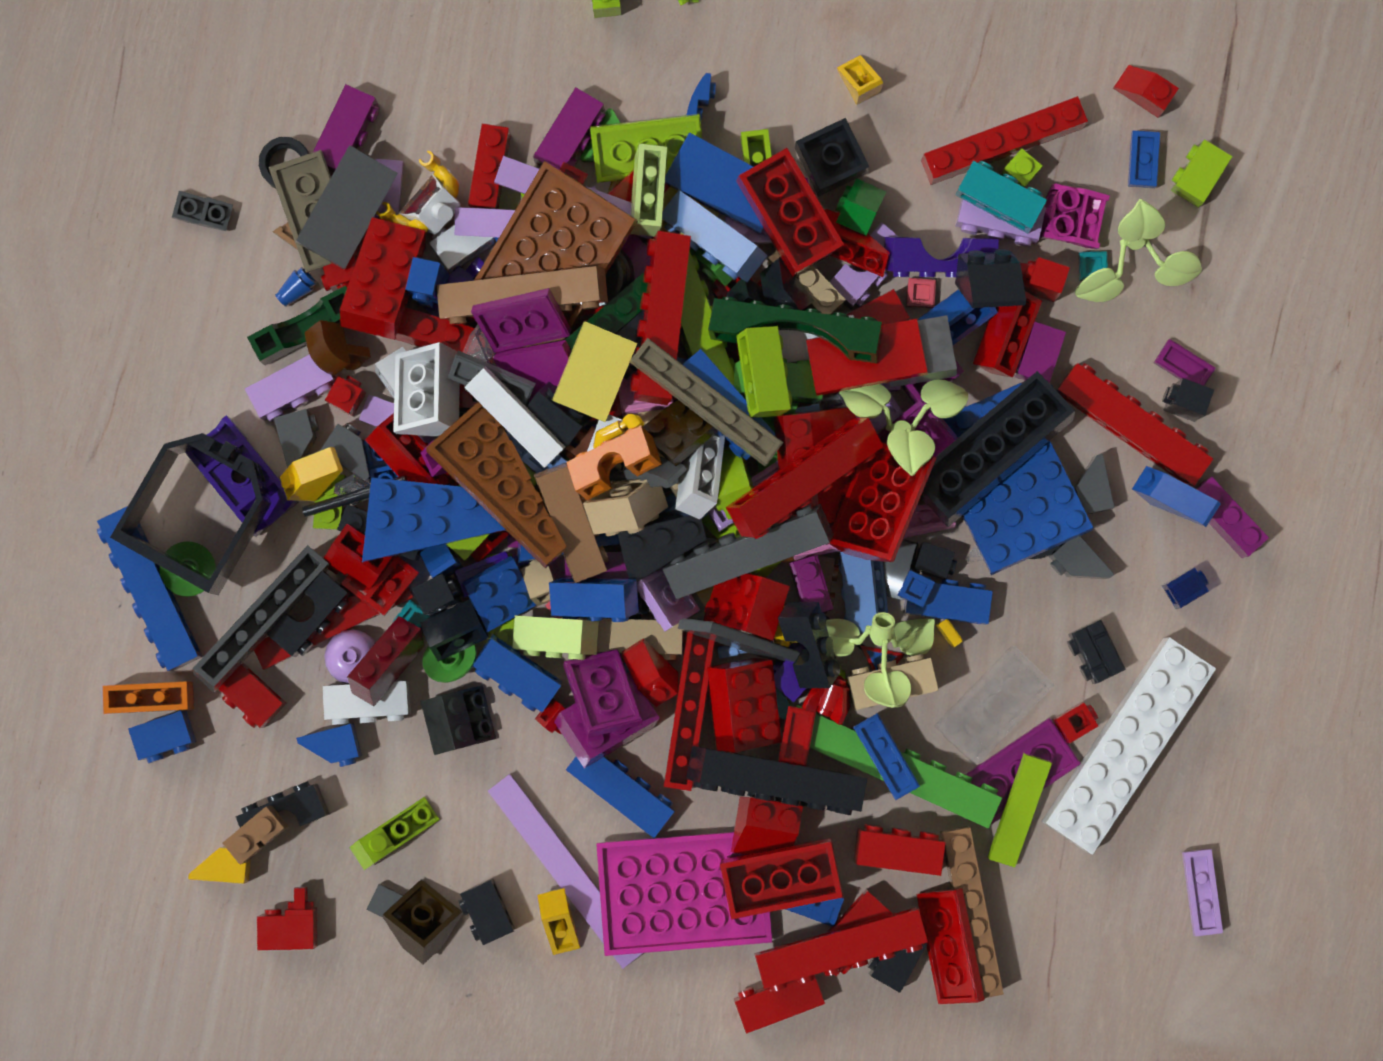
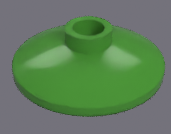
(193, 555)
(446, 671)

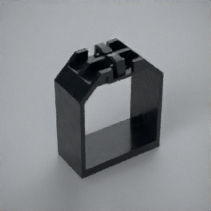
(226, 454)

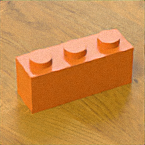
(148, 697)

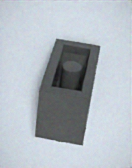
(296, 434)
(350, 450)
(1094, 487)
(1079, 561)

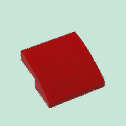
(386, 589)

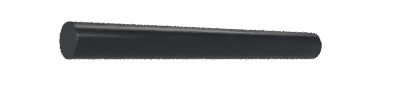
(340, 500)

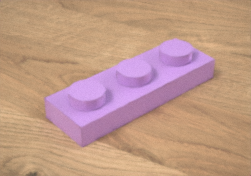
(1202, 892)

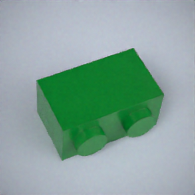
(859, 206)

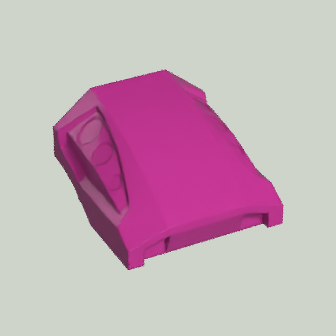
(1073, 215)

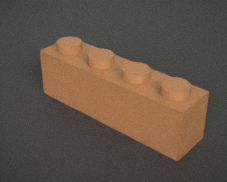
(569, 515)

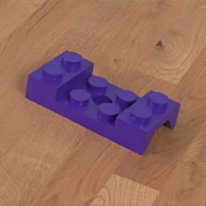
(241, 496)

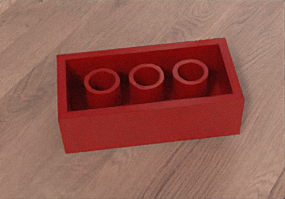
(789, 212)
(379, 279)
(781, 878)

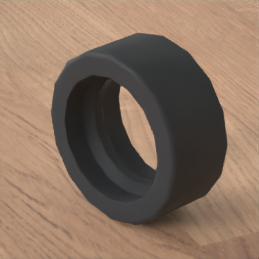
(272, 147)

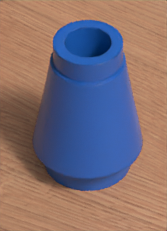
(295, 287)

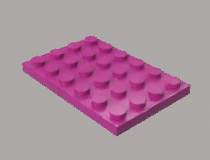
(670, 896)

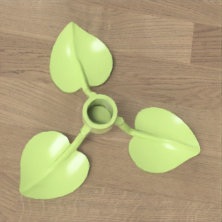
(1136, 229)
(906, 445)
(911, 636)

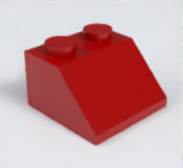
(764, 825)

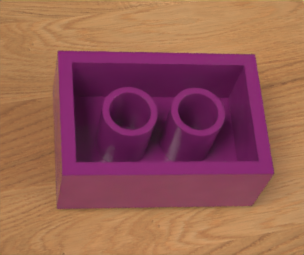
(594, 748)

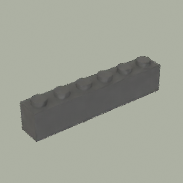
(740, 555)
(259, 619)

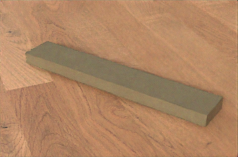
(706, 402)

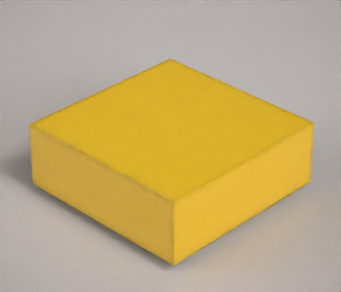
(949, 633)

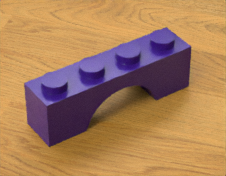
(909, 255)

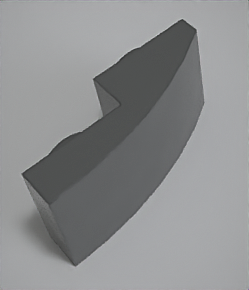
(202, 211)
(663, 475)
(896, 571)

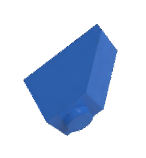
(334, 744)

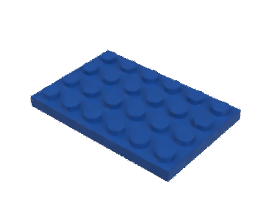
(1028, 509)

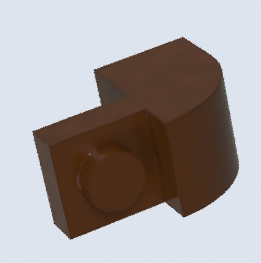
(329, 348)

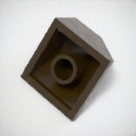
(422, 921)

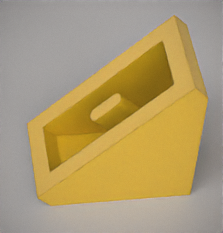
(860, 79)

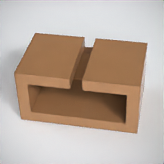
(262, 827)

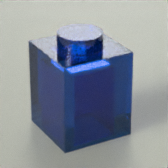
(1186, 587)

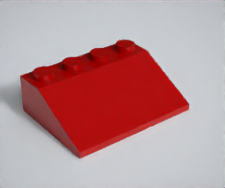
(800, 433)
(878, 508)

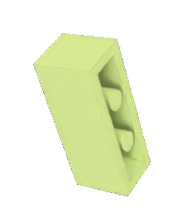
(648, 189)
(555, 636)

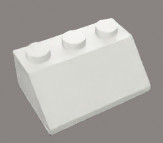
(423, 395)

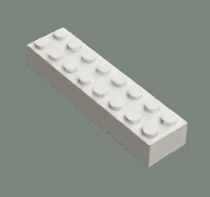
(1128, 745)

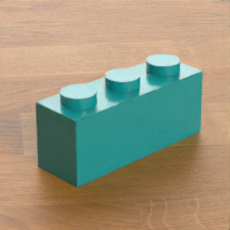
(1001, 196)

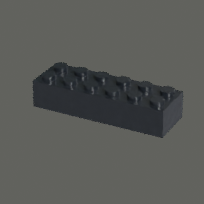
(995, 447)
(770, 778)

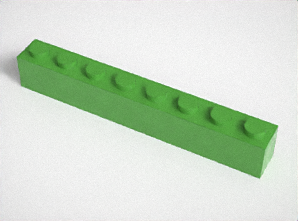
(935, 784)

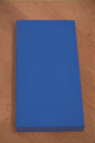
(710, 178)

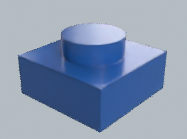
(916, 588)

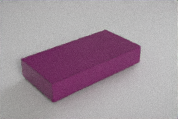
(1183, 363)

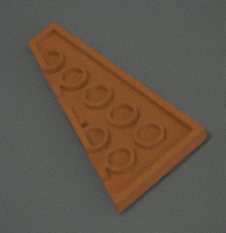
(492, 472)

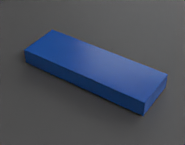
(886, 756)

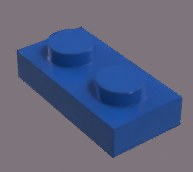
(1143, 159)

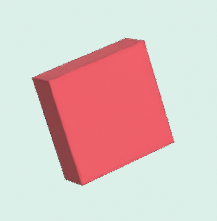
(921, 293)

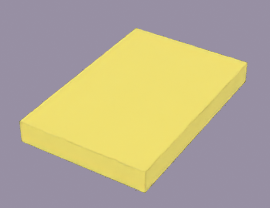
(594, 371)

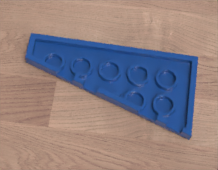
(420, 516)

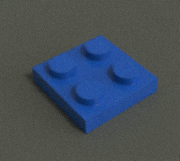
(498, 593)

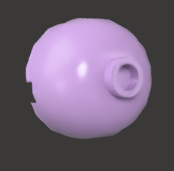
(345, 652)

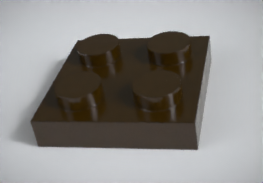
(678, 432)

